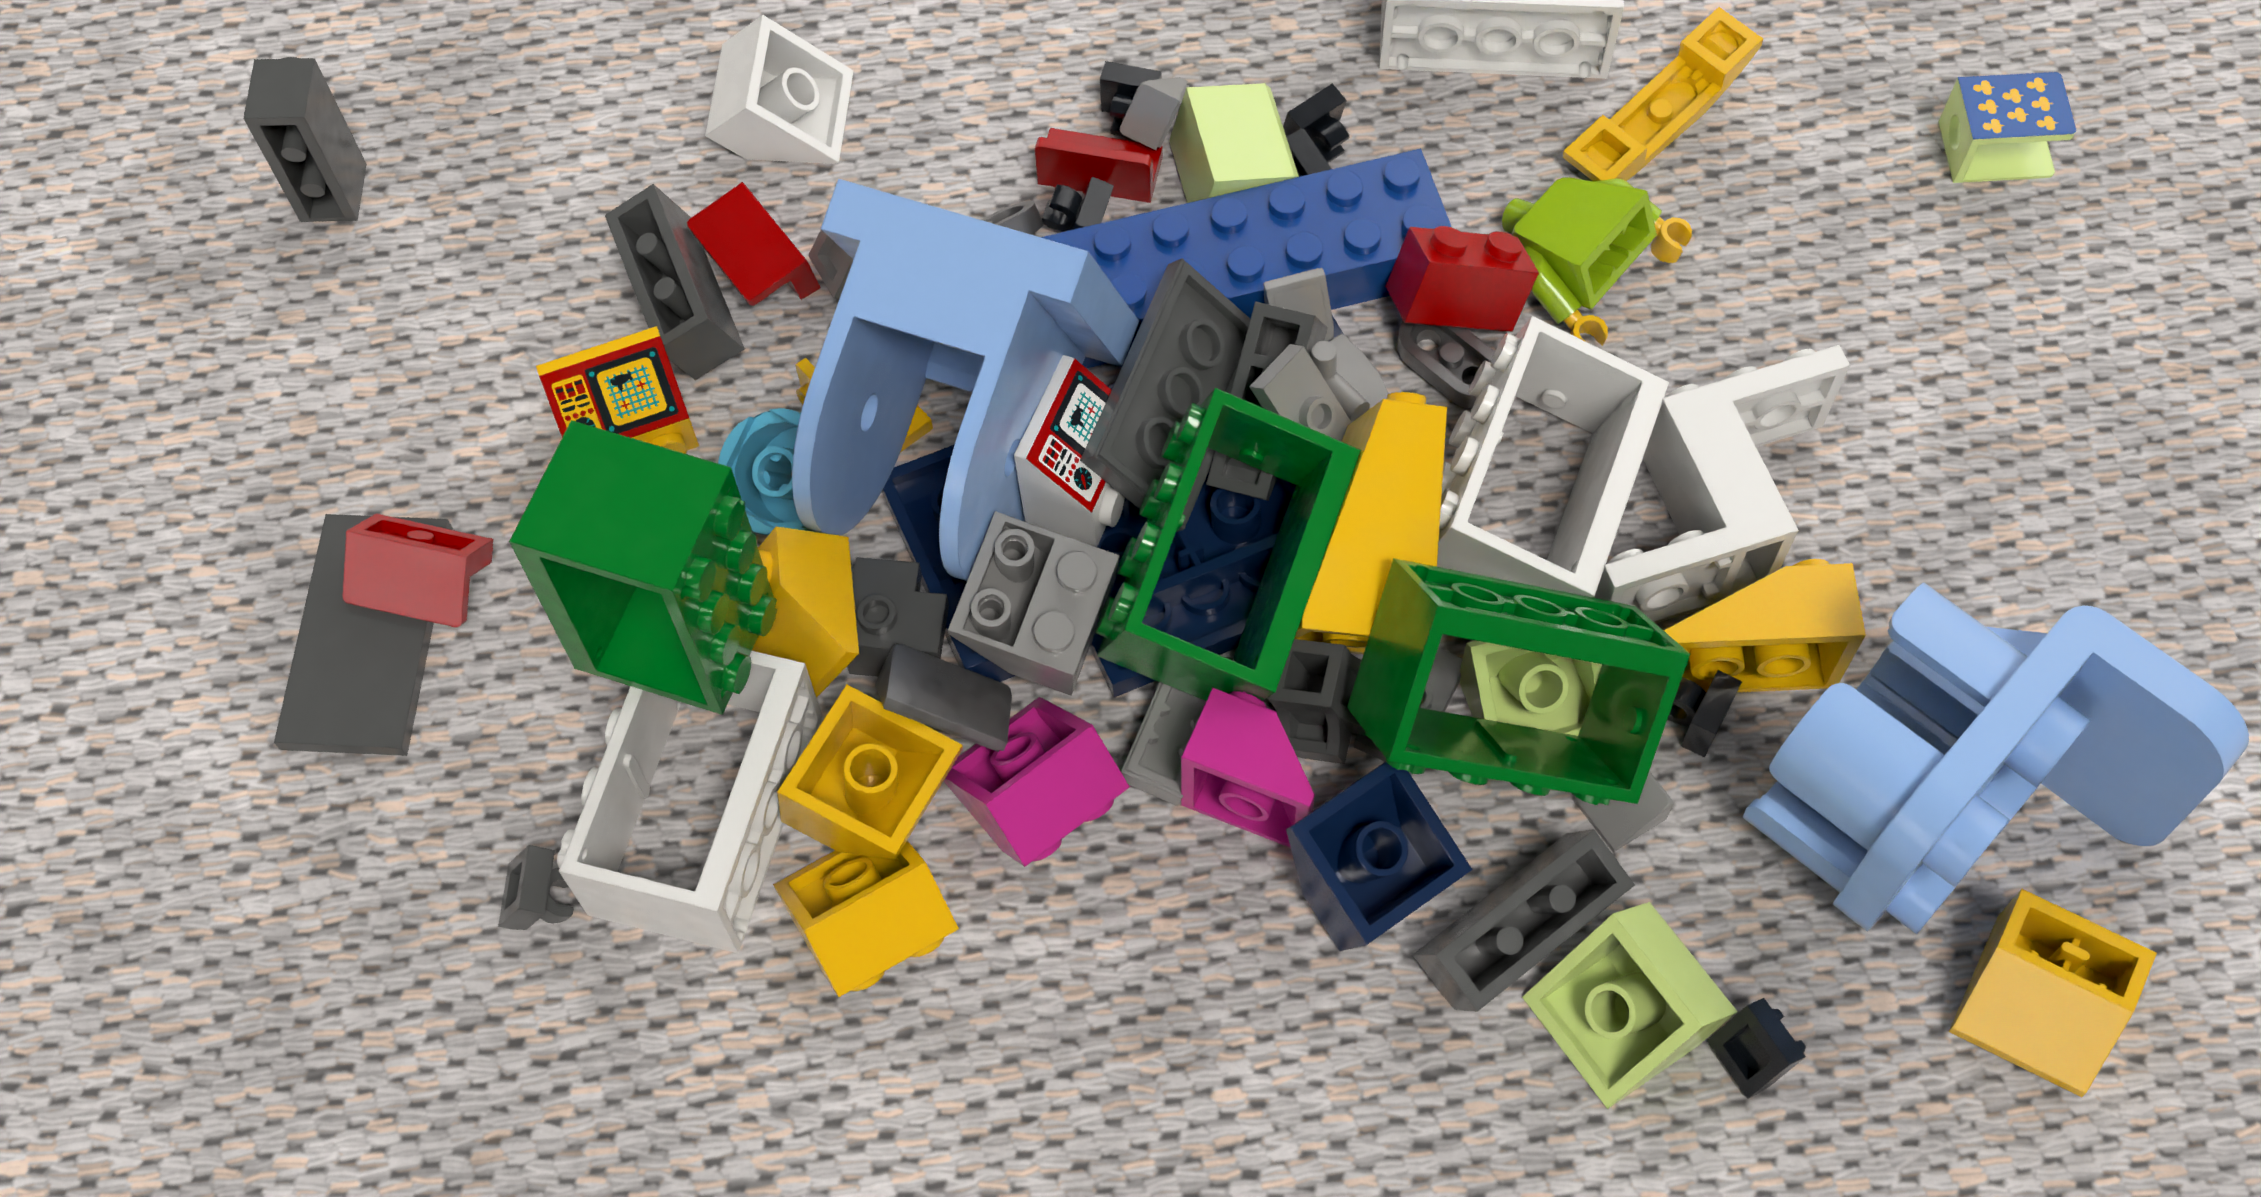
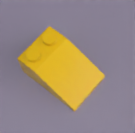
(1778, 632)

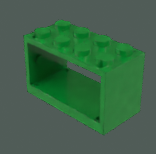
(1271, 443)
(646, 566)
(1622, 719)

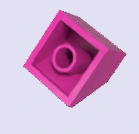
(1244, 768)
(1041, 784)

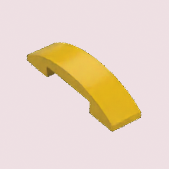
(1669, 103)

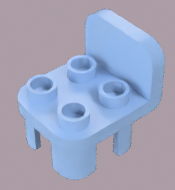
(1959, 726)

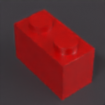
(1461, 278)

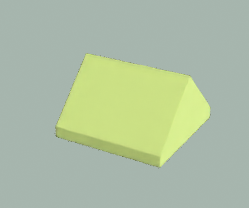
(1229, 140)
(1527, 687)

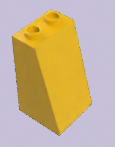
(1384, 516)

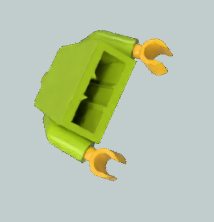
(1584, 241)

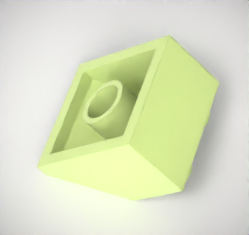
(1628, 1002)

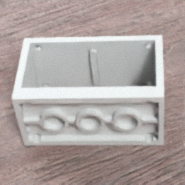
(1501, 36)
(1583, 388)
(748, 831)

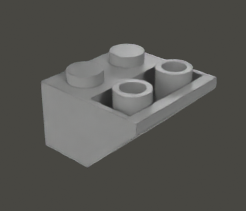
(1034, 601)

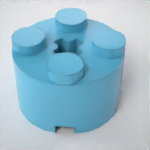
(762, 463)

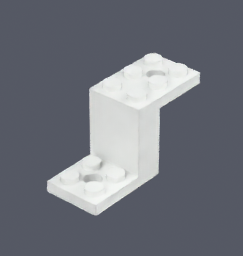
(1718, 486)

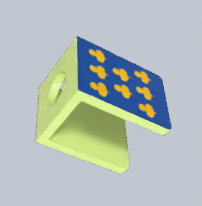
(2002, 126)

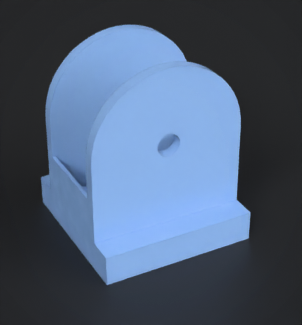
(949, 306)

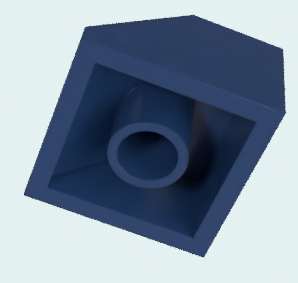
(1373, 856)

